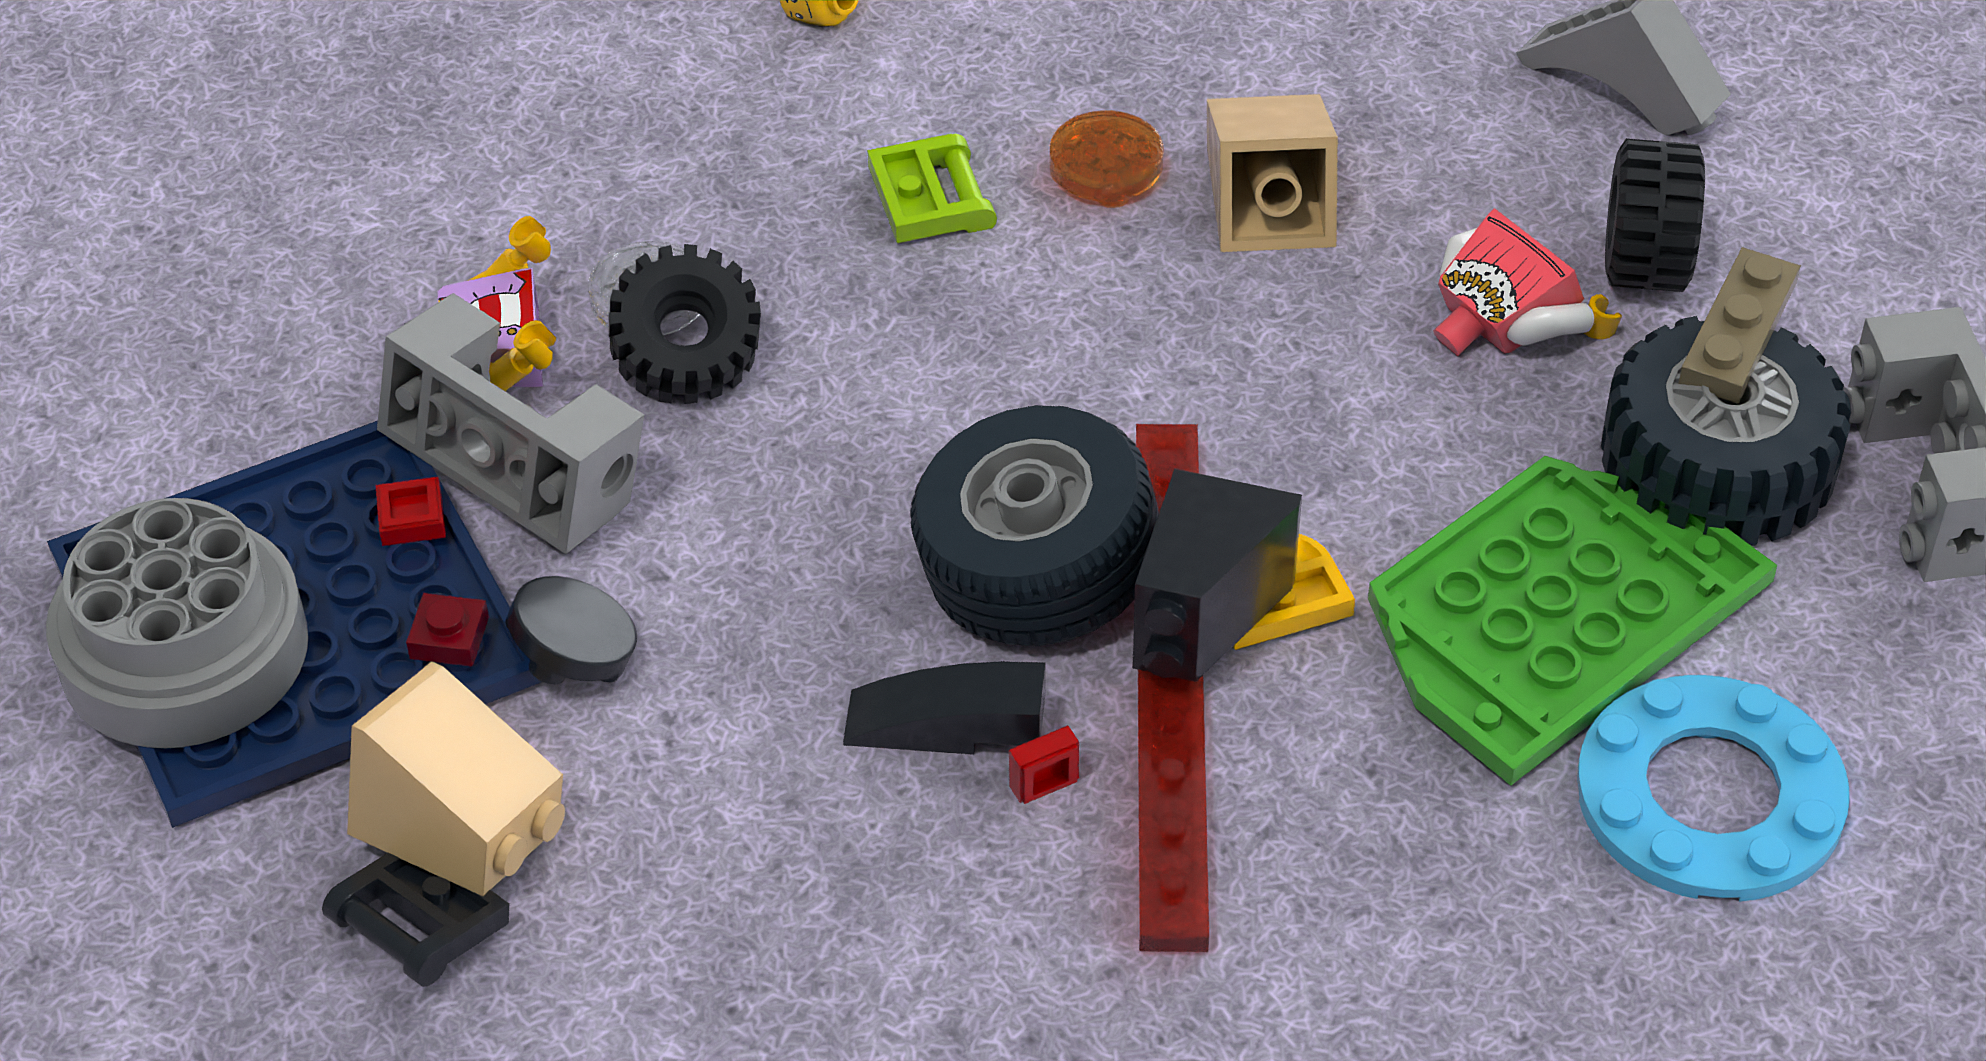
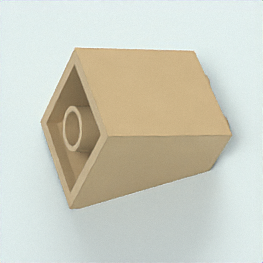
(1273, 172)
(449, 784)

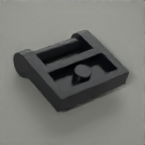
(443, 910)

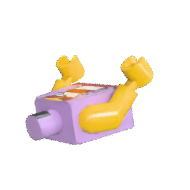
(510, 297)

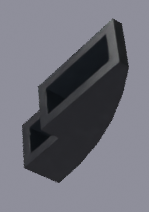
(950, 708)

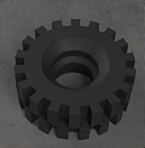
(689, 285)

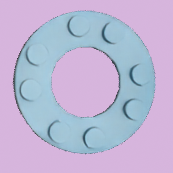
(1694, 862)

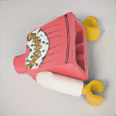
(1513, 291)

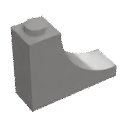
(1640, 52)

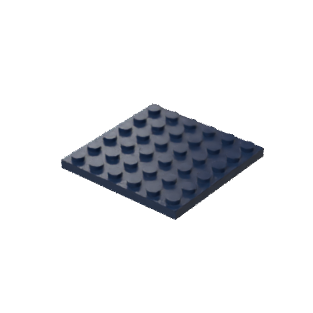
(357, 612)

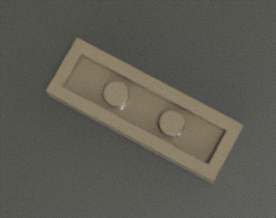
(1740, 324)

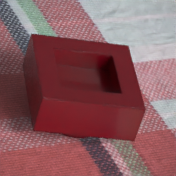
(447, 629)

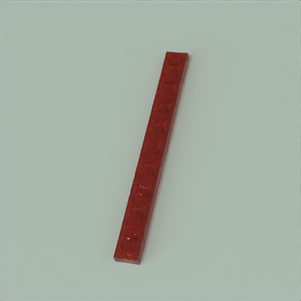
(1171, 761)

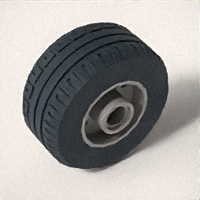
(1034, 524)

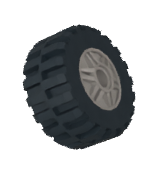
(1727, 461)

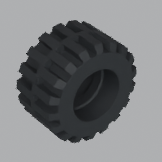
(1655, 215)

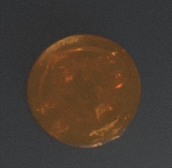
(1106, 156)

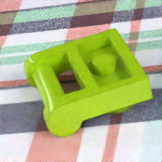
(914, 194)

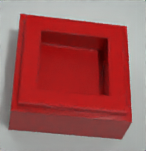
(410, 511)
(1044, 765)

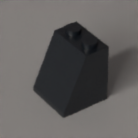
(1211, 571)

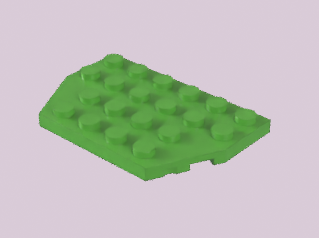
(1553, 609)

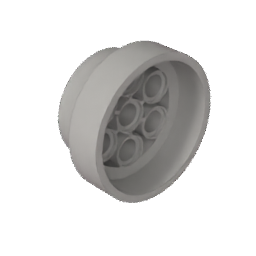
(175, 625)

